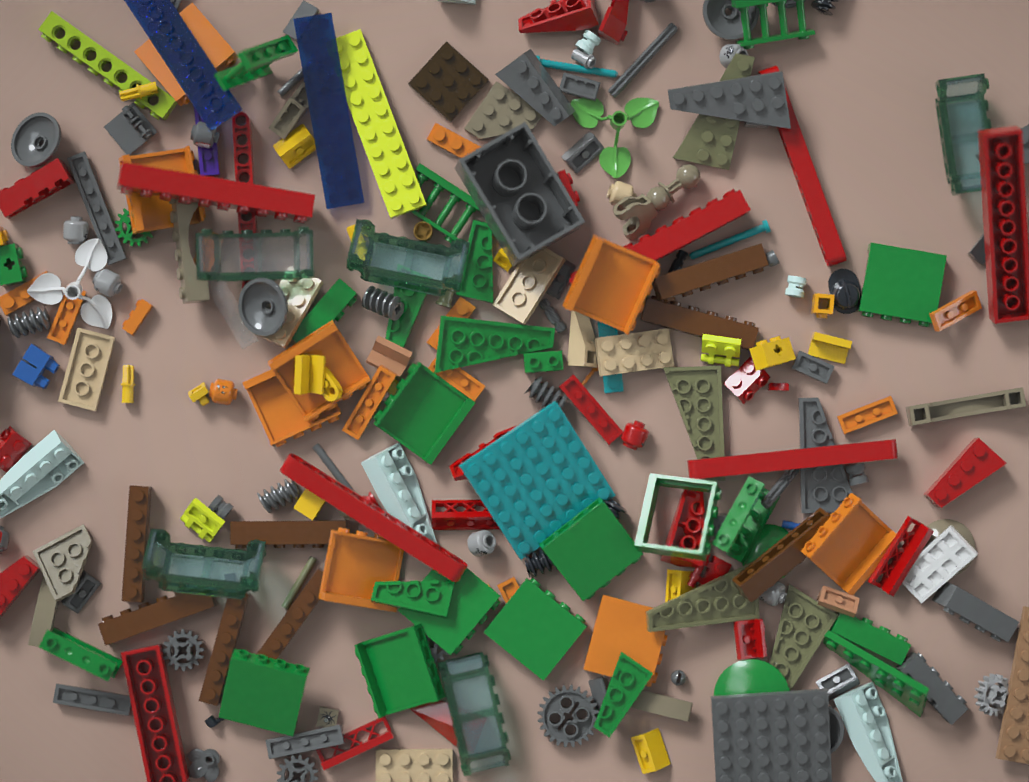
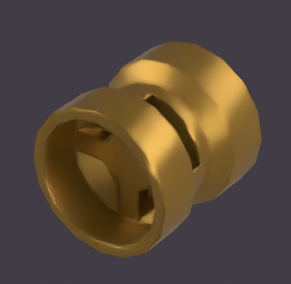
(423, 228)

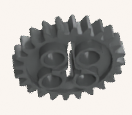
(553, 705)

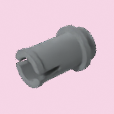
(587, 60)

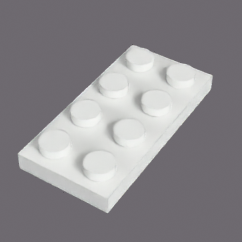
(938, 563)

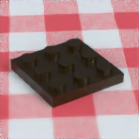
(448, 81)

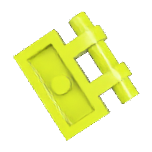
(721, 346)
(202, 520)

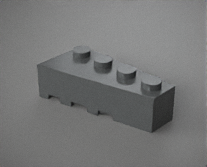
(536, 87)
(975, 611)
(940, 693)

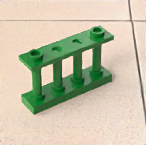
(748, 42)
(256, 62)
(455, 196)
(744, 521)
(80, 654)

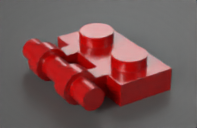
(715, 569)

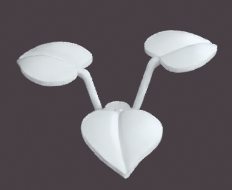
(48, 287)

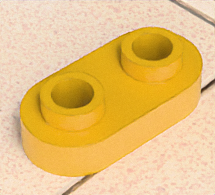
(330, 383)

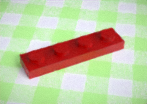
(591, 409)

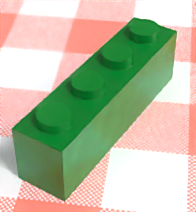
(327, 309)
(872, 638)

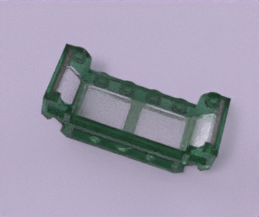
(255, 255)

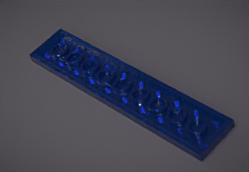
(185, 60)
(329, 110)

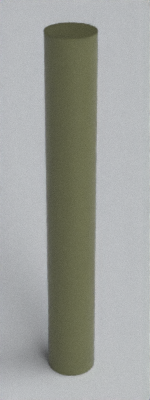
(299, 582)

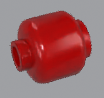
(634, 435)

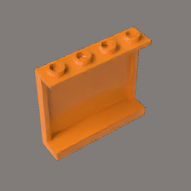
(210, 40)
(152, 213)
(612, 284)
(339, 360)
(278, 411)
(849, 544)
(355, 565)
(623, 628)

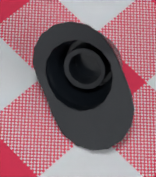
(847, 292)

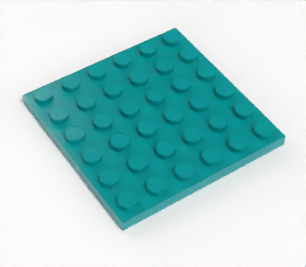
(536, 478)

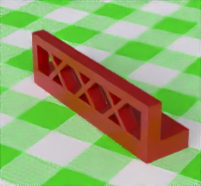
(466, 520)
(903, 557)
(361, 747)

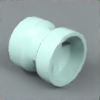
(588, 42)
(795, 286)

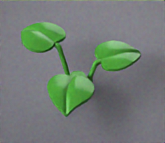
(640, 112)

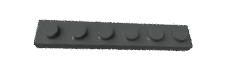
(96, 207)

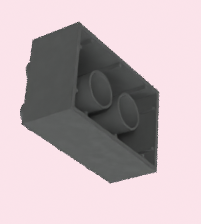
(519, 194)

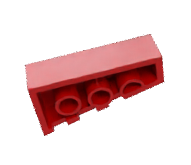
(35, 188)
(966, 471)
(15, 580)

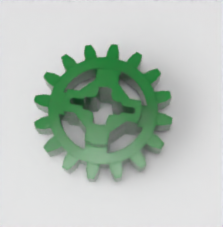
(129, 233)

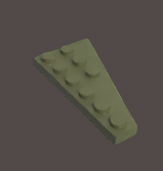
(712, 137)
(701, 408)
(705, 605)
(799, 633)

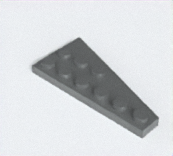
(746, 99)
(822, 485)

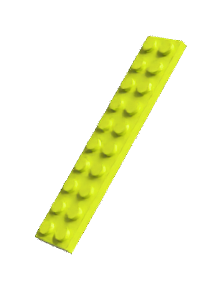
(378, 127)

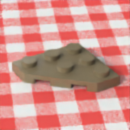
(501, 113)
(64, 561)

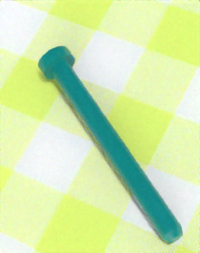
(577, 68)
(731, 240)

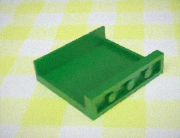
(902, 284)
(423, 412)
(591, 549)
(467, 609)
(535, 628)
(399, 670)
(263, 692)

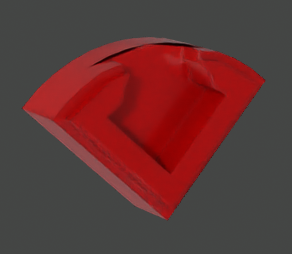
(778, 386)

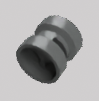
(854, 470)
(220, 507)

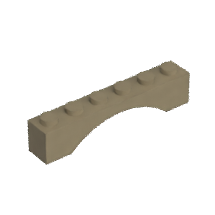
(191, 289)
(965, 406)

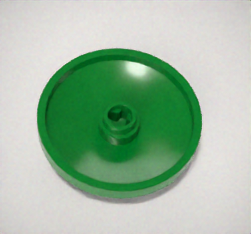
(750, 677)

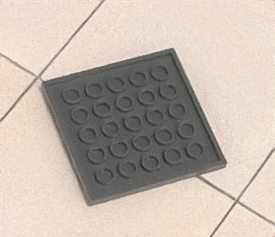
(772, 737)

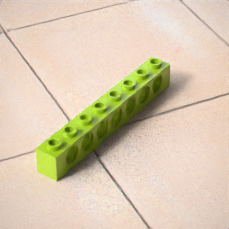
(55, 23)

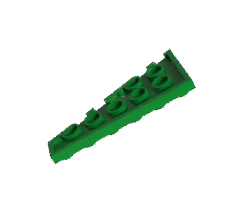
(478, 341)
(897, 684)

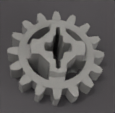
(992, 694)

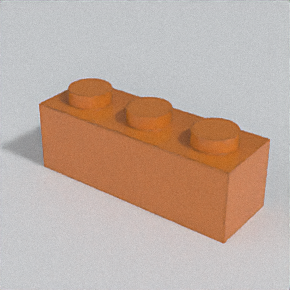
(137, 316)

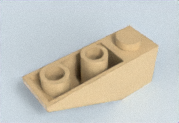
(581, 342)

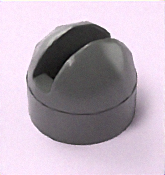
(772, 258)
(674, 675)

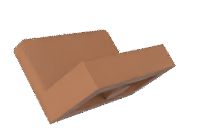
(389, 355)
(838, 601)

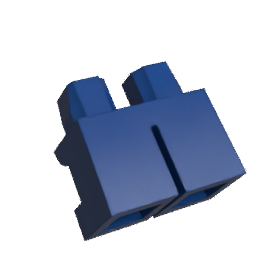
(42, 361)

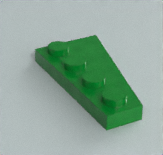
(478, 271)
(399, 330)
(425, 597)
(624, 688)

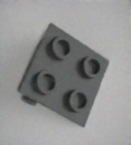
(130, 129)

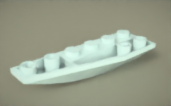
(37, 472)
(399, 488)
(870, 731)

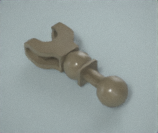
(643, 208)

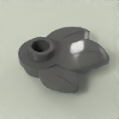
(202, 766)

